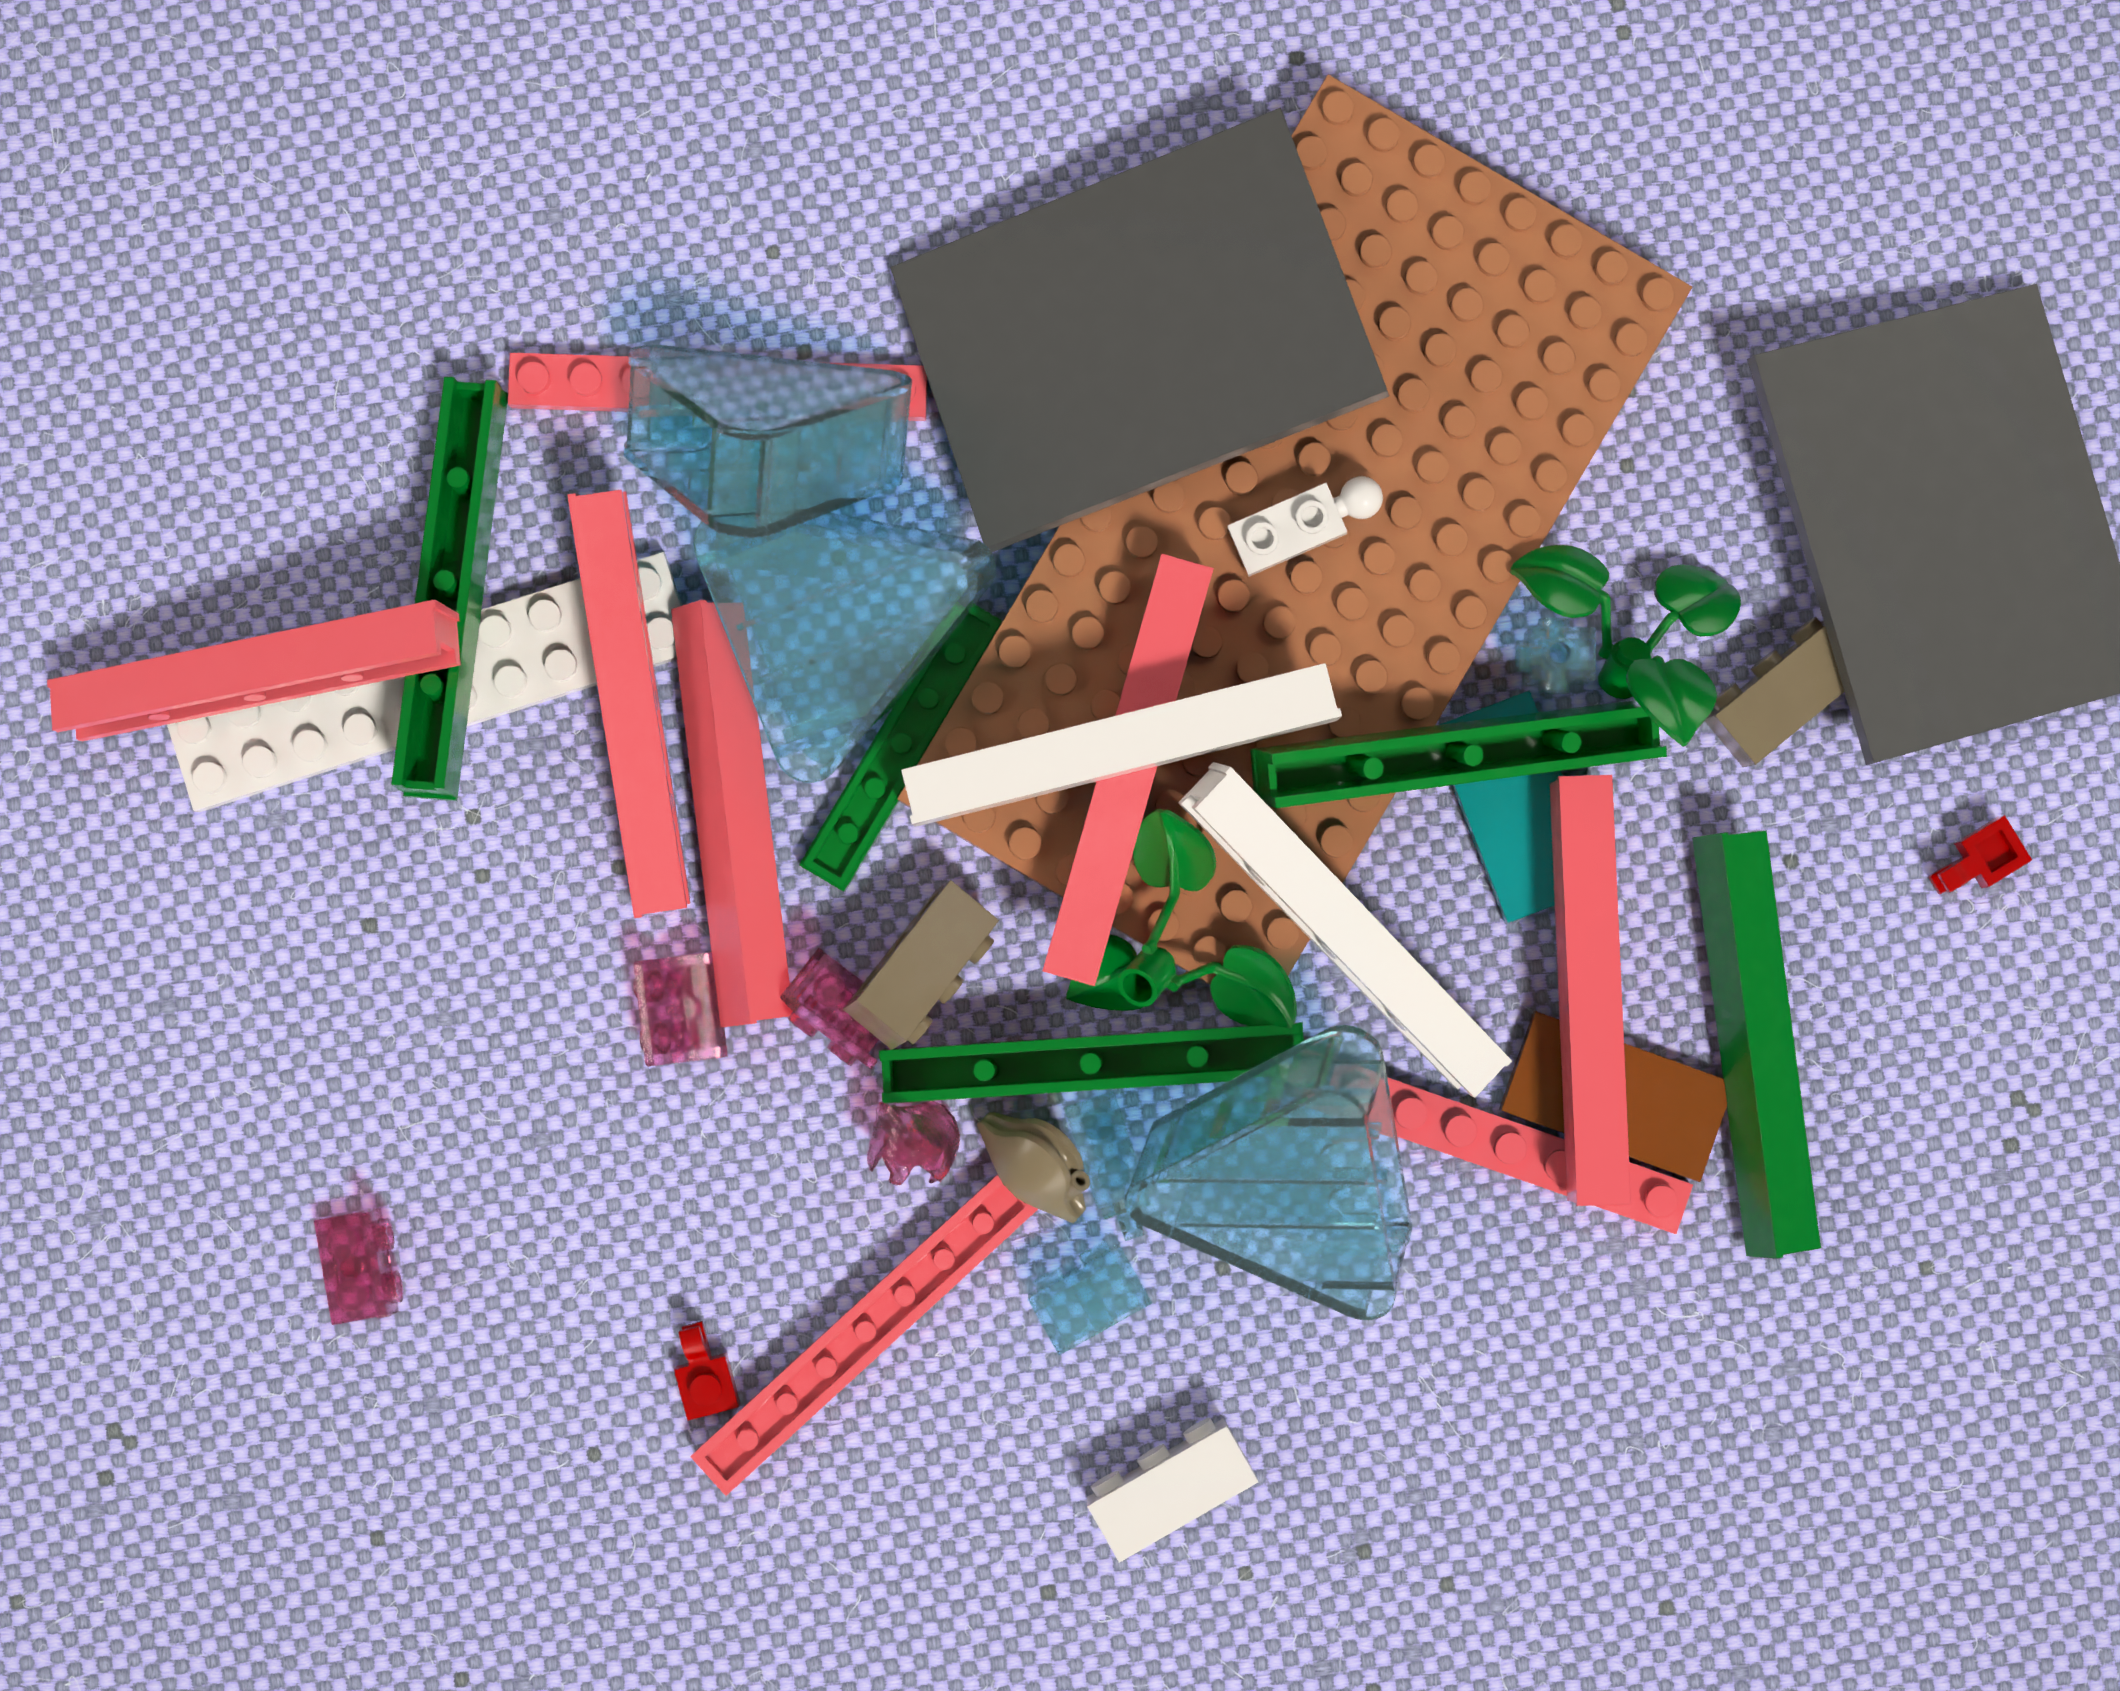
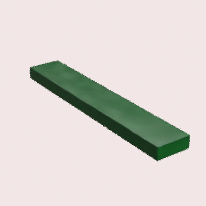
(898, 745)

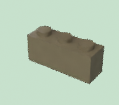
(1779, 698)
(923, 966)

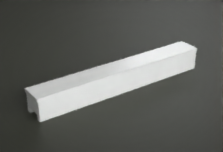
(1120, 745)
(1343, 929)

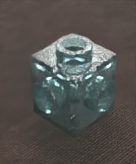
(1574, 650)

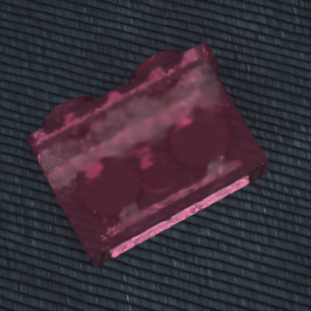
(818, 1004)
(358, 1266)

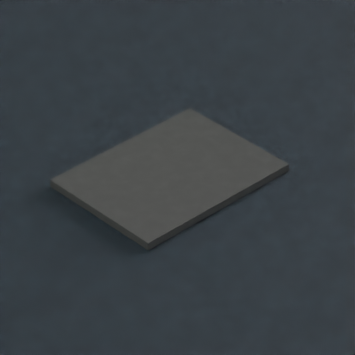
(1137, 331)
(1947, 520)

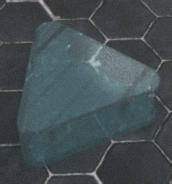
(764, 437)
(837, 624)
(1289, 1174)

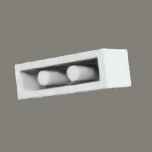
(1170, 1488)

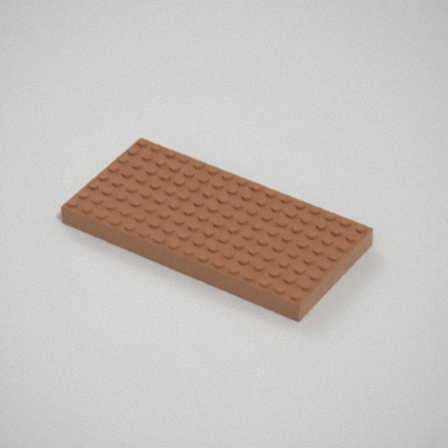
(1503, 371)

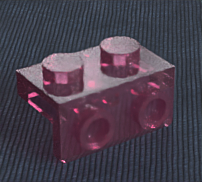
(678, 1009)

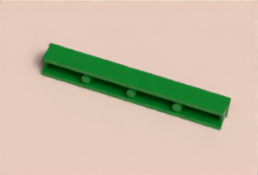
(454, 574)
(1453, 754)
(1756, 1044)
(1080, 1062)

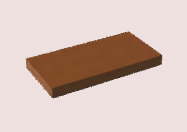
(1669, 1104)

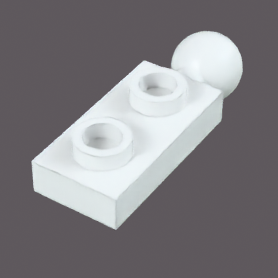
(1302, 523)

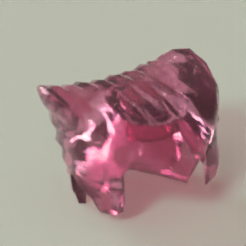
(914, 1137)

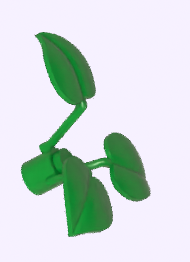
(1671, 693)
(1248, 984)

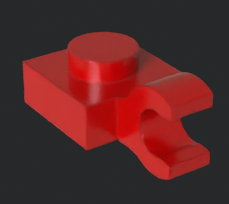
(1986, 854)
(706, 1380)

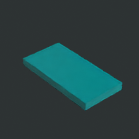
(1512, 826)

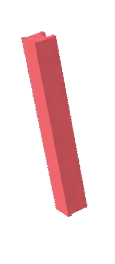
(256, 671)
(629, 701)
(1121, 800)
(731, 821)
(1590, 990)

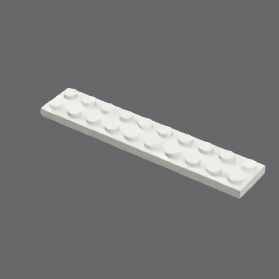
(523, 657)

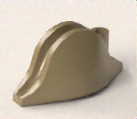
(1036, 1163)

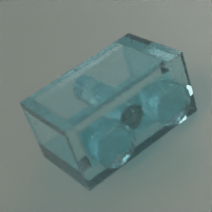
(1088, 1297)

